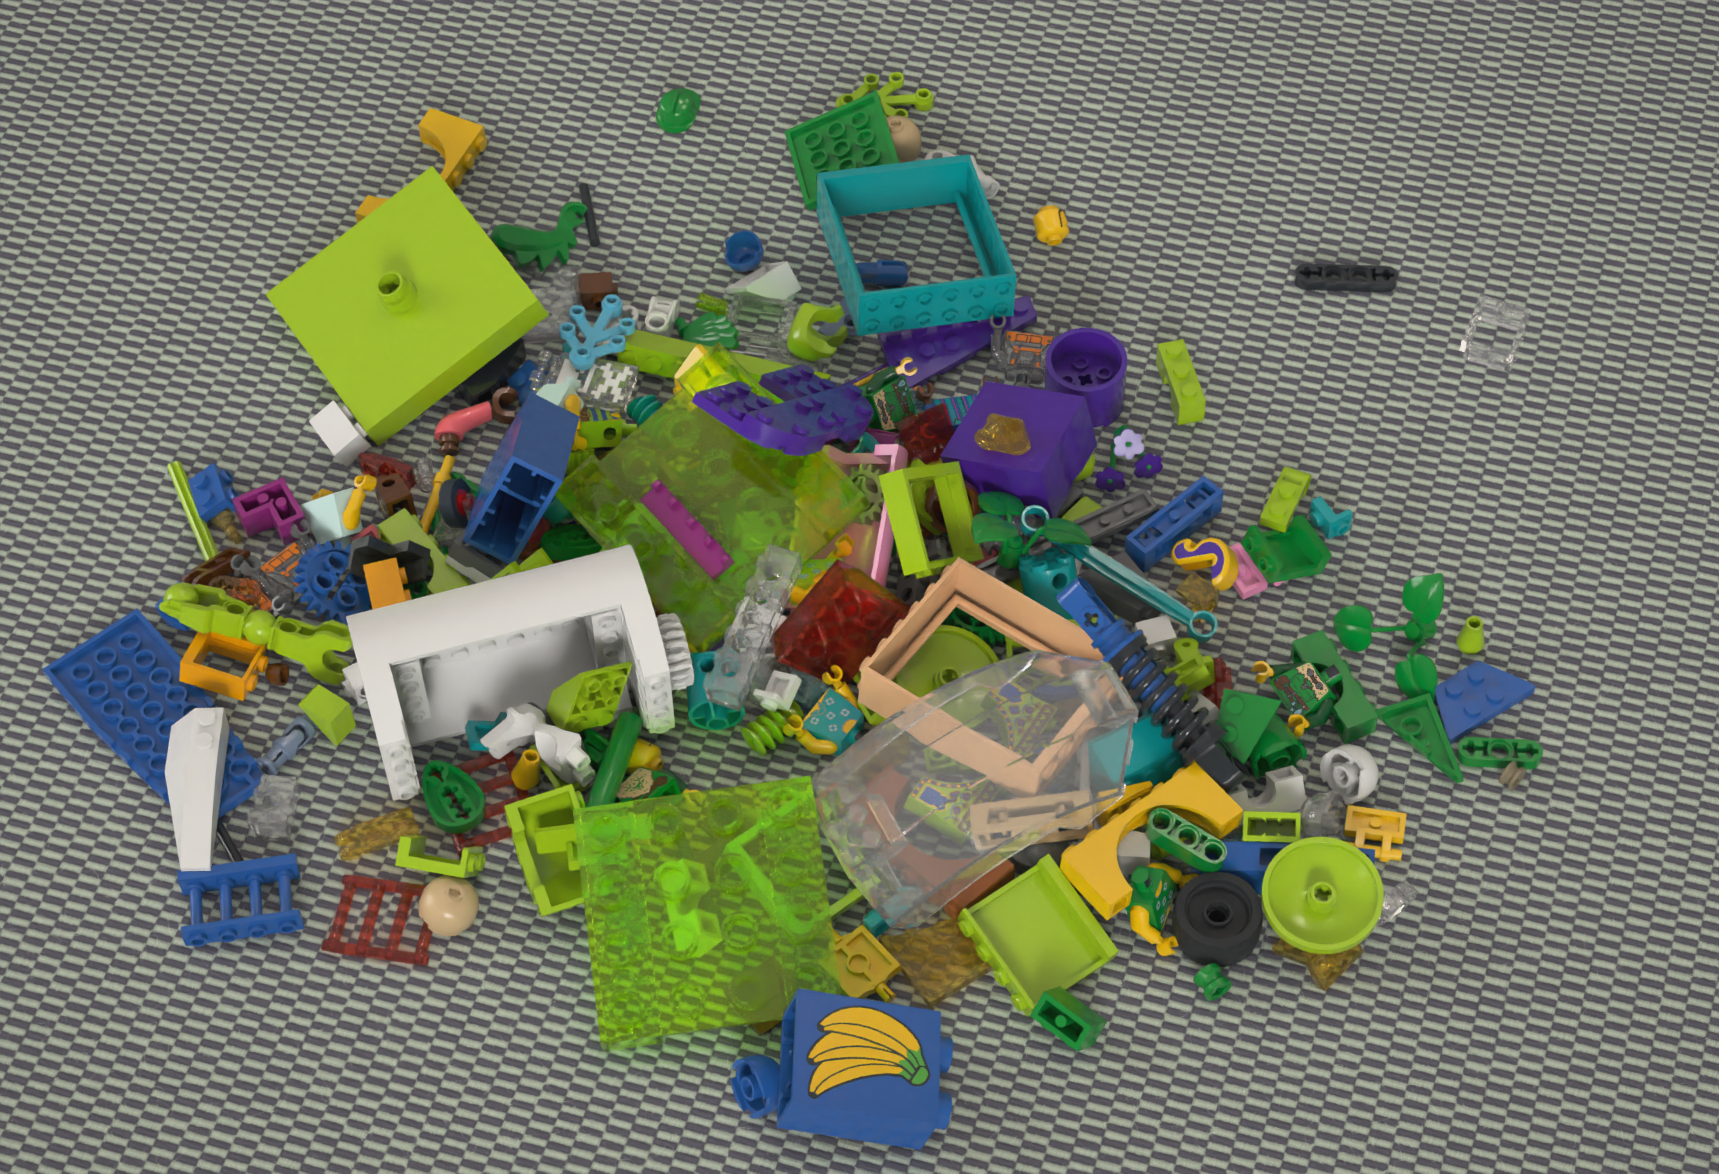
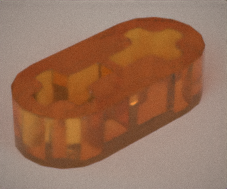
(238, 588)

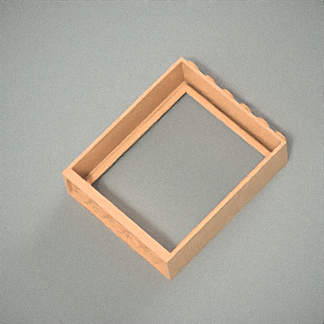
(984, 599)

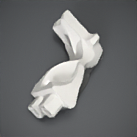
(558, 748)

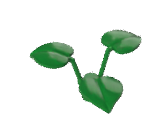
(992, 528)
(1425, 598)

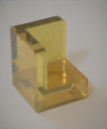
(1199, 593)

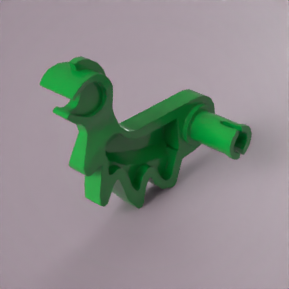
(530, 244)

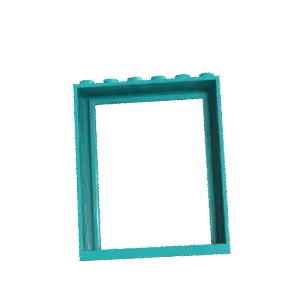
(913, 186)

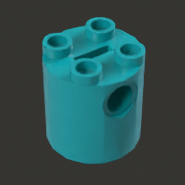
(1047, 576)
(705, 713)

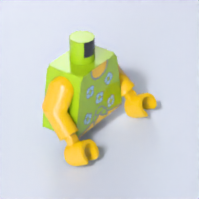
(816, 568)

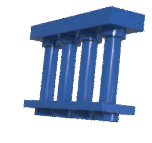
(235, 875)

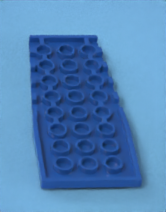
(131, 696)

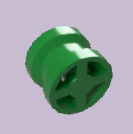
(1212, 981)

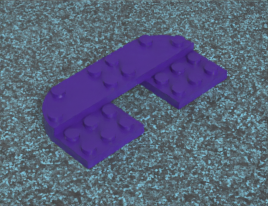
(800, 425)

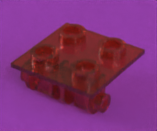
(926, 434)

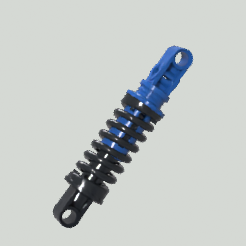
(1154, 687)

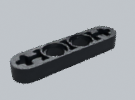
(1345, 273)

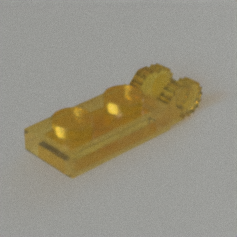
(376, 833)

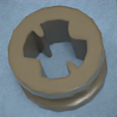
(1512, 775)

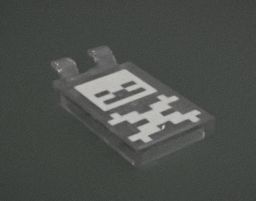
(603, 386)

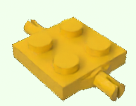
(864, 965)

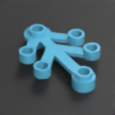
(585, 355)

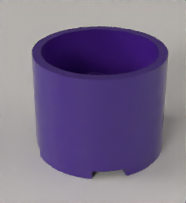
(1091, 366)

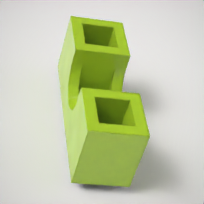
(1177, 370)

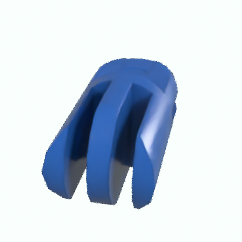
(884, 272)

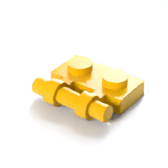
(1378, 826)

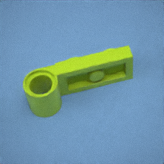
(1284, 499)

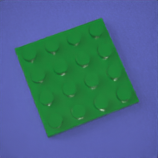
(841, 140)

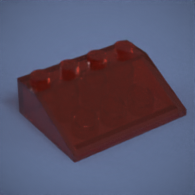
(838, 623)

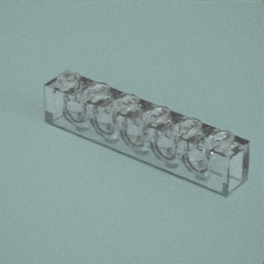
(733, 690)

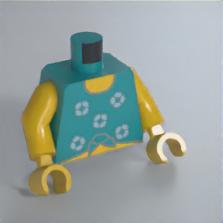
(833, 721)

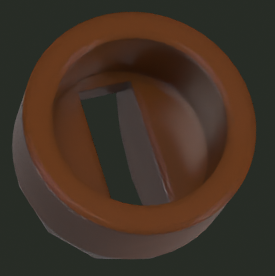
(277, 674)

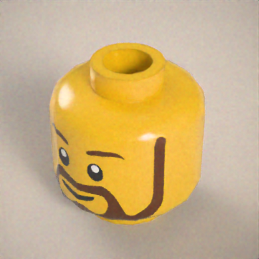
(1051, 225)

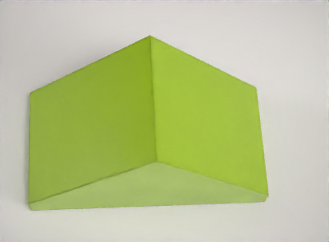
(329, 713)

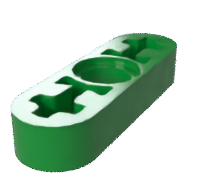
(1477, 745)

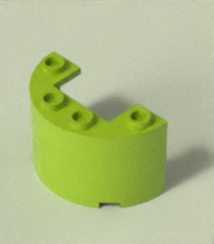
(546, 874)

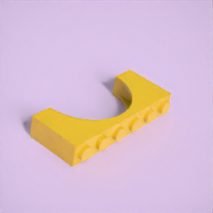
(457, 142)
(1094, 864)

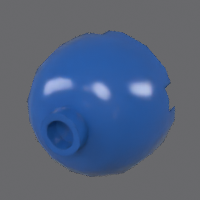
(756, 1084)

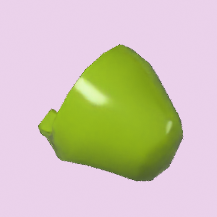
(805, 341)

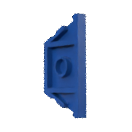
(1477, 697)

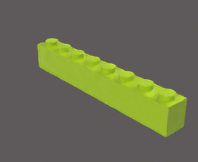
(666, 355)

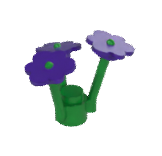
(1127, 444)

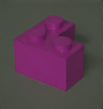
(268, 508)

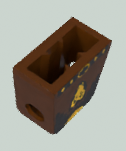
(393, 493)

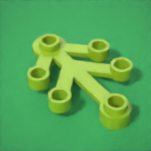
(922, 99)

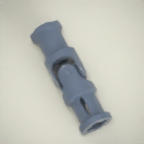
(287, 746)

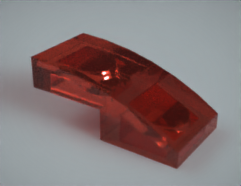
(379, 465)

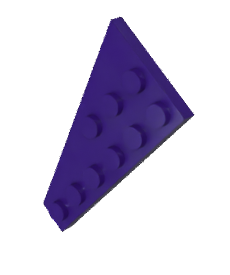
(946, 346)

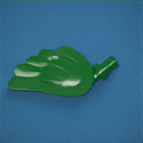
(709, 330)

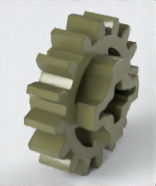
(868, 482)

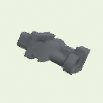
(912, 589)

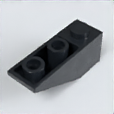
(493, 375)

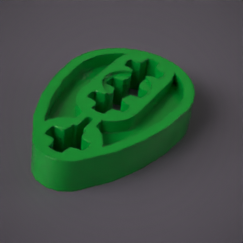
(568, 542)
(441, 807)

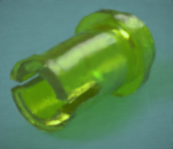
(712, 304)

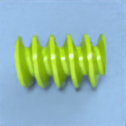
(768, 728)

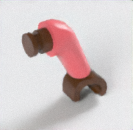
(455, 425)

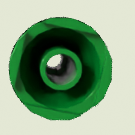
(1276, 749)

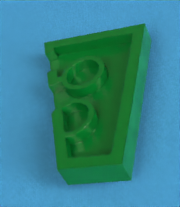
(1246, 720)

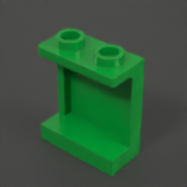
(1287, 554)

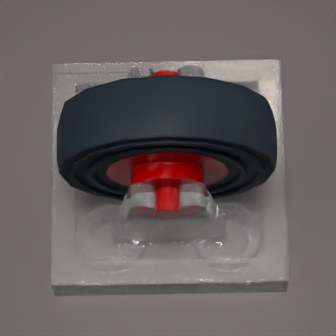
(455, 509)

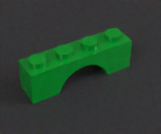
(1353, 714)

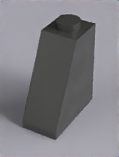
(1117, 599)

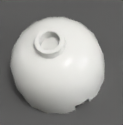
(1350, 772)

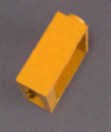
(196, 674)

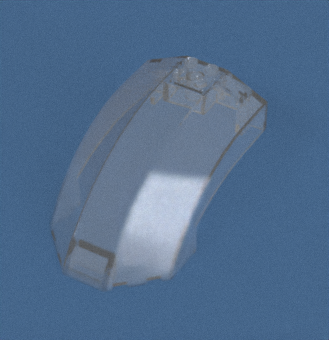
(975, 778)

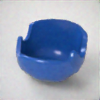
(743, 251)

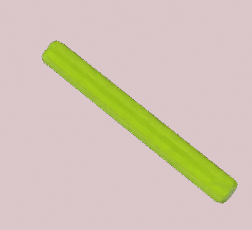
(197, 524)

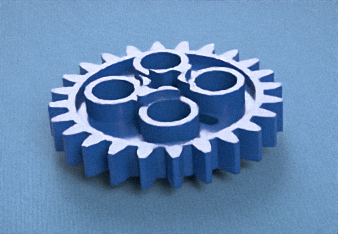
(316, 569)

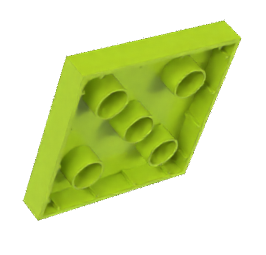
(406, 305)

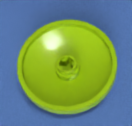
(943, 658)
(1322, 895)

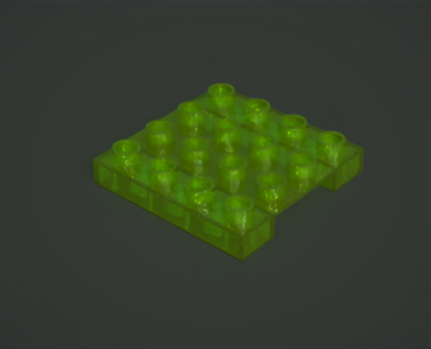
(726, 482)
(704, 909)

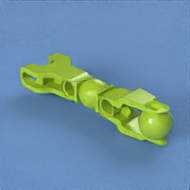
(211, 610)

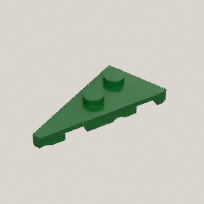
(1421, 727)

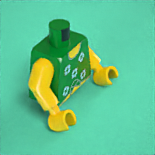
(1151, 901)

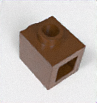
(595, 288)

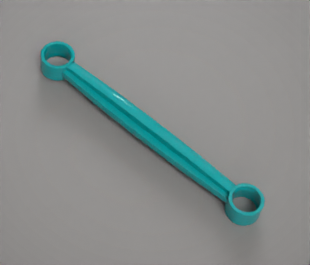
(1128, 580)

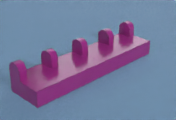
(687, 530)

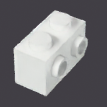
(340, 433)

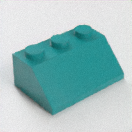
(1151, 754)

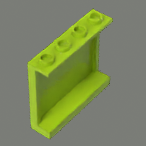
(1037, 934)

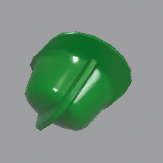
(678, 110)

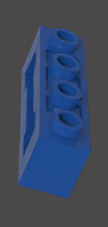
(1174, 523)

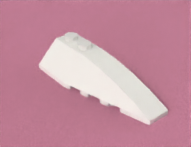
(195, 783)

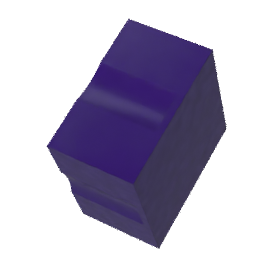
(1059, 448)

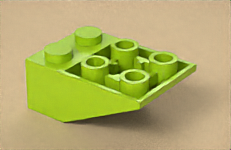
(588, 698)

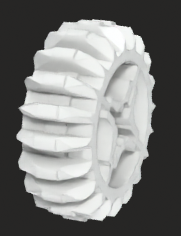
(676, 651)

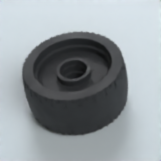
(1217, 919)

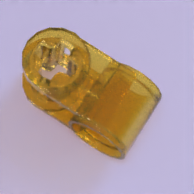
(1003, 435)

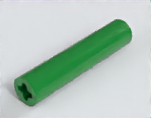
(615, 760)

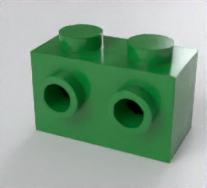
(1068, 1018)

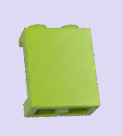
(411, 855)

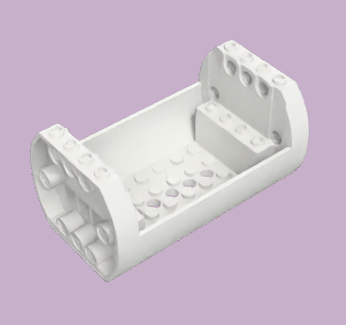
(502, 646)

